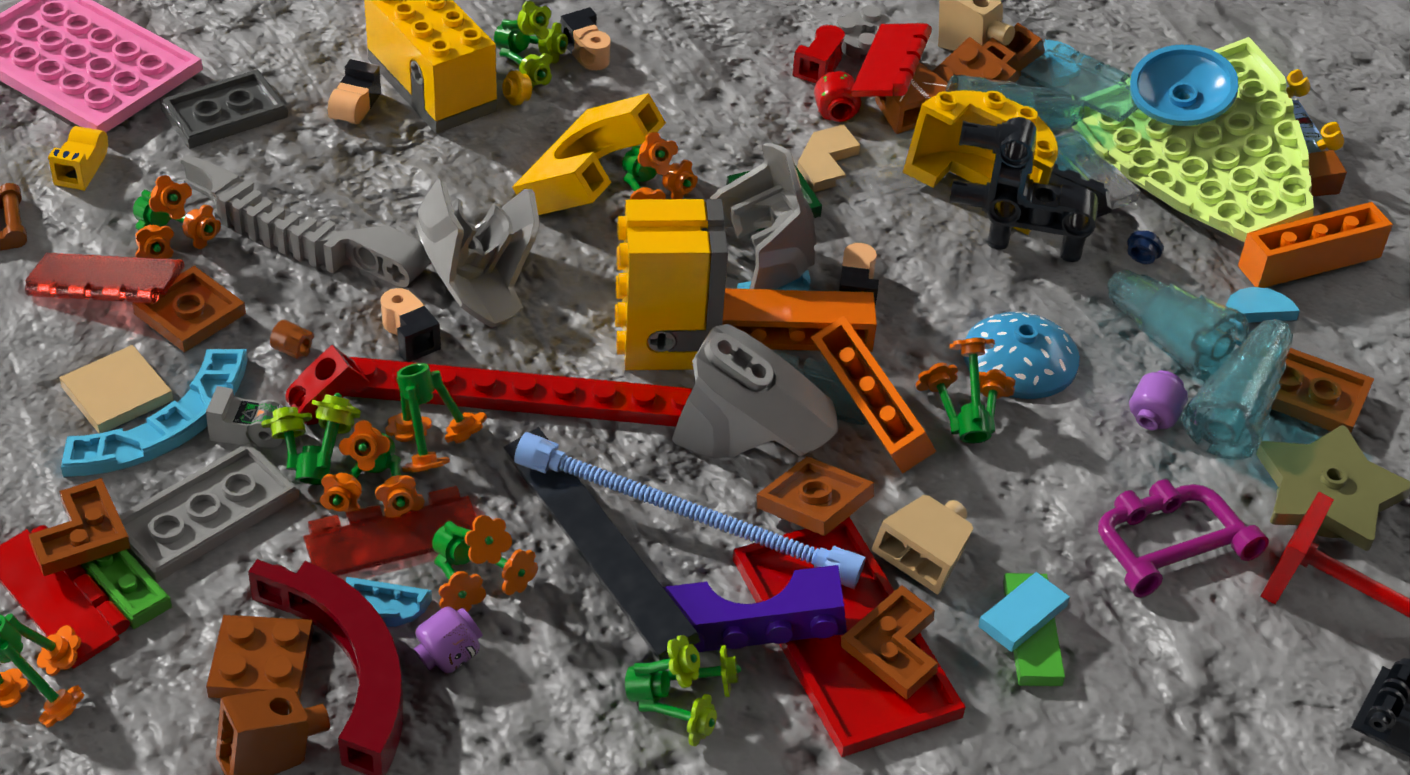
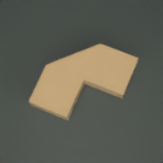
(820, 156)

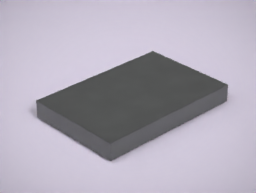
(223, 108)

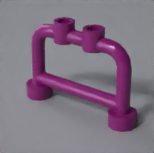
(1143, 572)

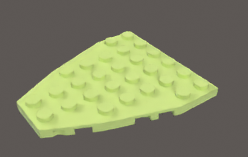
(1229, 172)

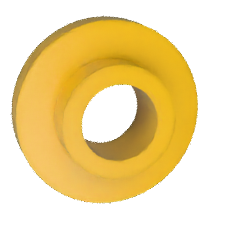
(517, 87)

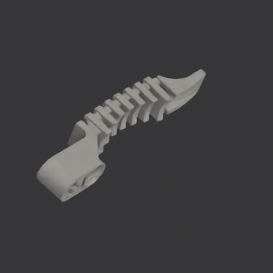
(373, 249)

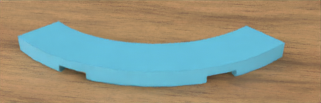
(164, 429)

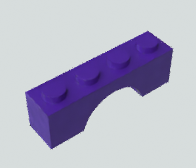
(803, 610)

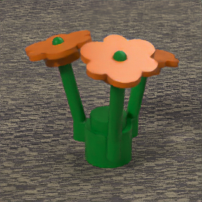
(416, 388)
(973, 422)
(482, 544)
(56, 654)

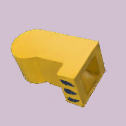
(82, 153)

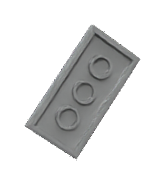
(205, 510)

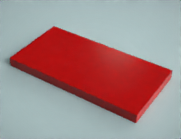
(847, 696)

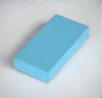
(1023, 611)

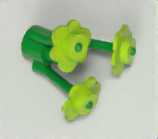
(651, 681)

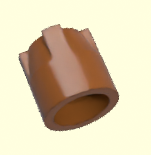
(291, 339)

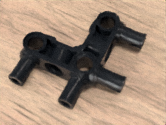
(1015, 199)

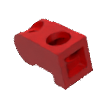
(821, 55)
(328, 375)

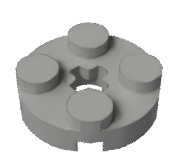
(861, 29)

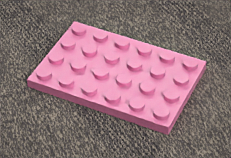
(88, 61)

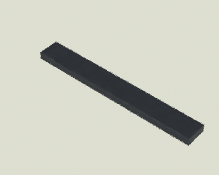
(608, 555)

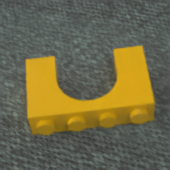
(570, 169)

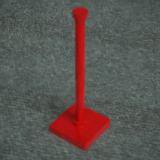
(1303, 551)

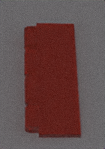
(102, 277)
(378, 540)

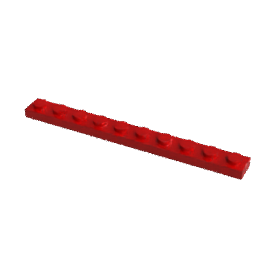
(536, 393)

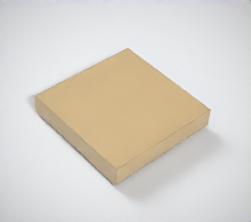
(116, 389)

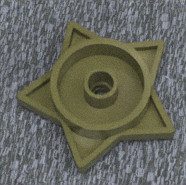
(1339, 471)

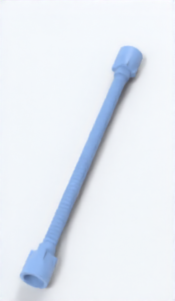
(543, 455)

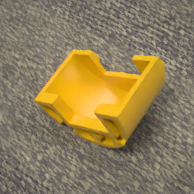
(938, 132)

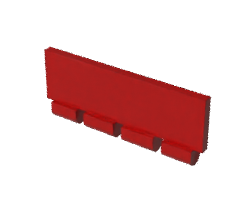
(892, 60)
(60, 598)

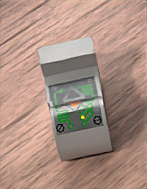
(240, 419)

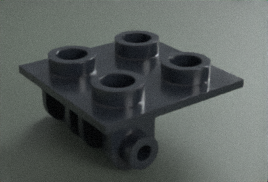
(1387, 708)

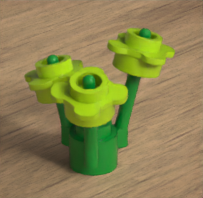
(514, 37)
(335, 416)

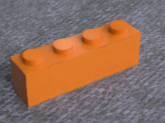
(1314, 245)
(793, 316)
(874, 394)

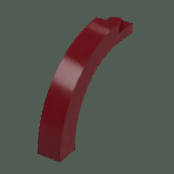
(354, 624)

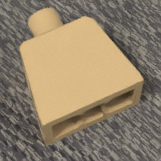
(972, 19)
(925, 540)

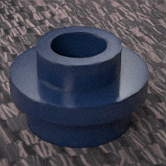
(1144, 247)

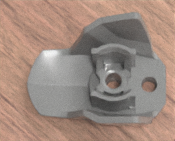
(772, 200)
(480, 259)
(750, 398)

